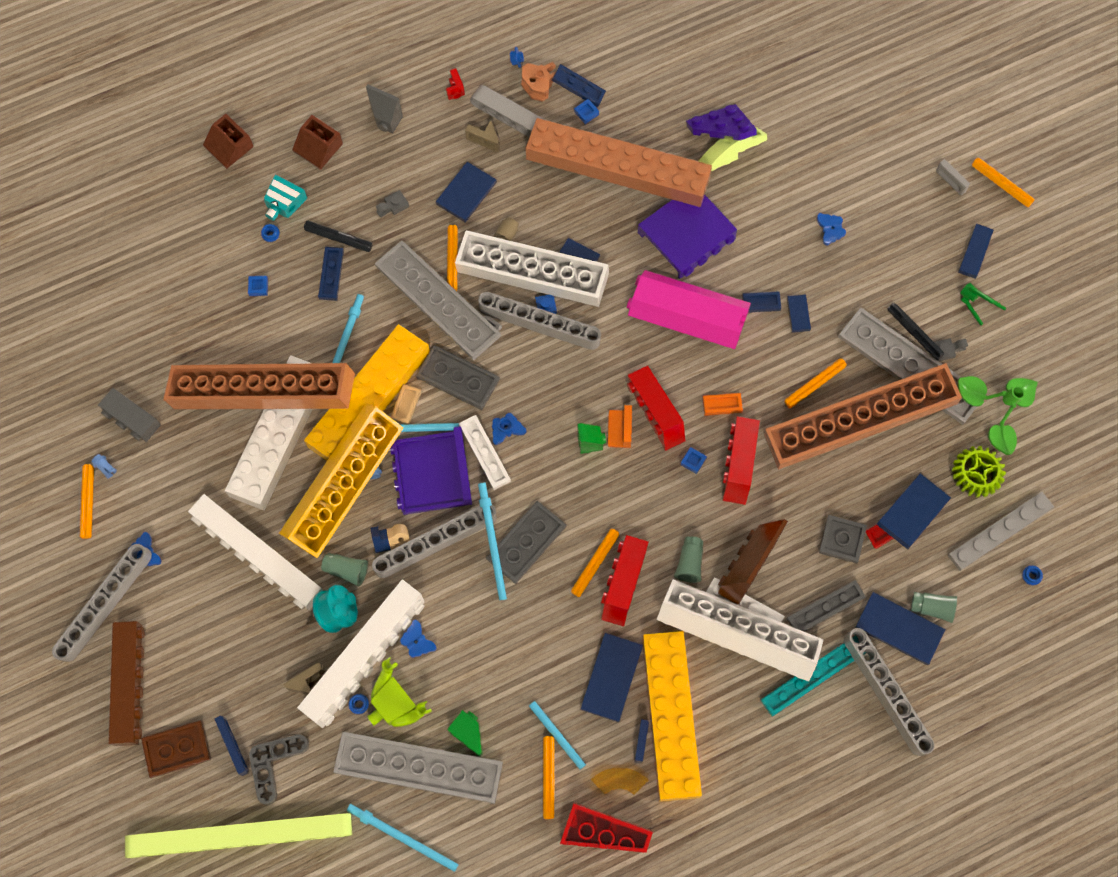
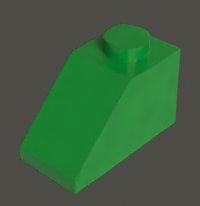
(590, 438)
(467, 731)

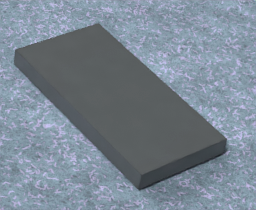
(457, 377)
(528, 541)

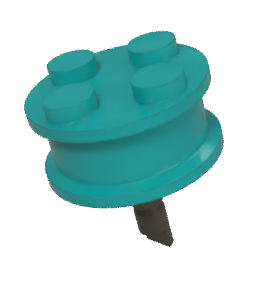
(334, 609)

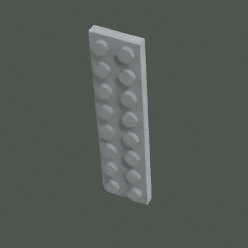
(438, 300)
(895, 354)
(418, 767)

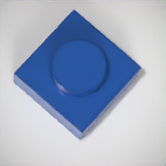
(586, 111)
(258, 285)
(546, 303)
(693, 460)

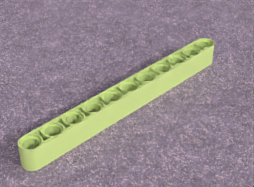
(238, 835)

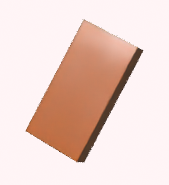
(722, 404)

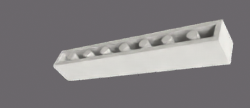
(255, 551)

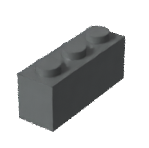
(128, 415)

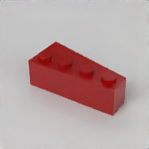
(657, 407)
(741, 460)
(624, 580)
(599, 830)

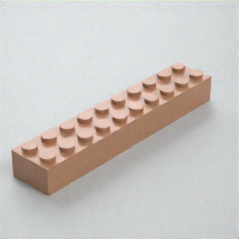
(618, 162)
(260, 386)
(862, 416)

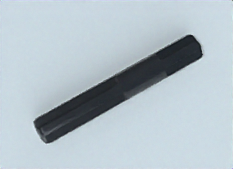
(338, 236)
(915, 331)

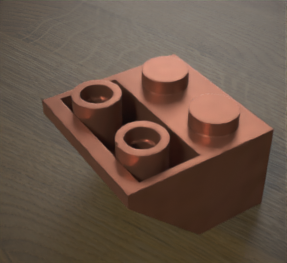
(227, 141)
(317, 142)

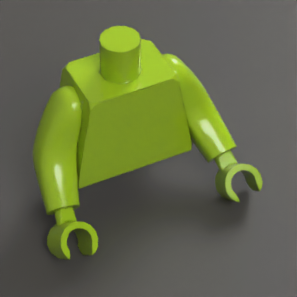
(392, 701)

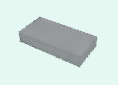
(952, 177)

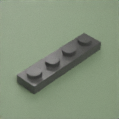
(826, 607)

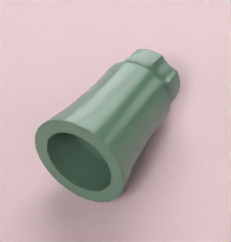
(690, 560)
(345, 568)
(935, 605)

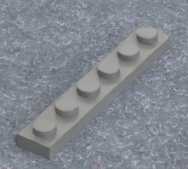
(1000, 531)

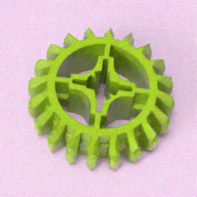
(977, 456)

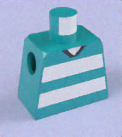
(283, 198)

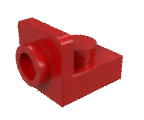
(457, 88)
(878, 536)

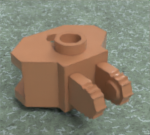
(538, 80)

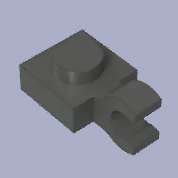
(393, 203)
(950, 348)

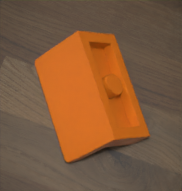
(620, 427)

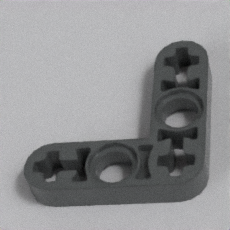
(265, 763)

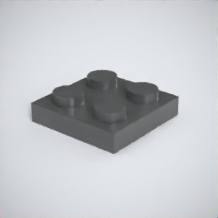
(842, 539)

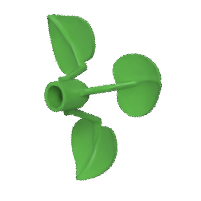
(1019, 392)

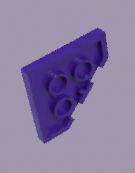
(722, 123)

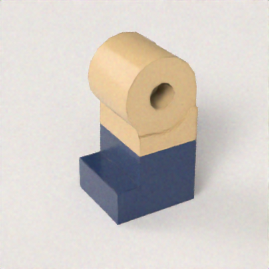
(389, 538)

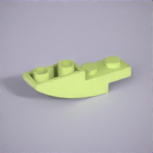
(727, 149)

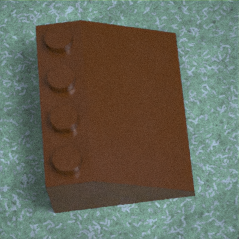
(750, 560)

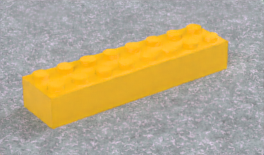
(374, 385)
(341, 480)
(671, 716)

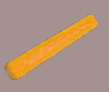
(1003, 182)
(452, 252)
(815, 383)
(86, 501)
(595, 562)
(548, 777)

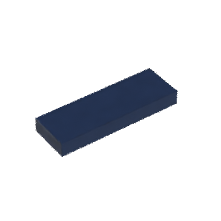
(578, 85)
(975, 251)
(331, 273)
(232, 745)

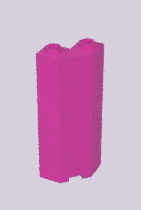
(688, 309)

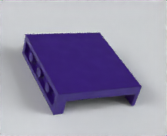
(688, 233)
(431, 472)

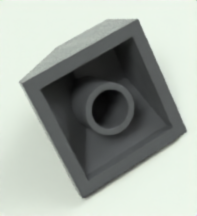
(385, 109)

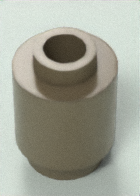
(507, 229)

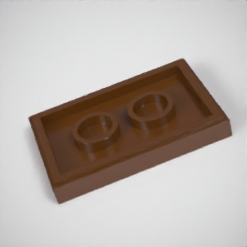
(175, 749)

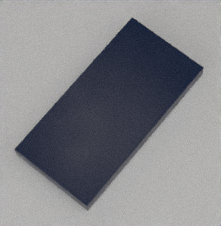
(913, 511)
(900, 628)
(611, 677)

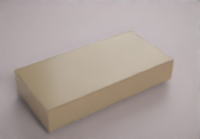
(406, 404)

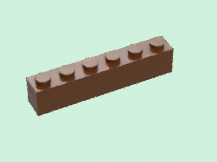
(126, 683)

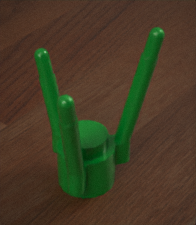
(971, 293)

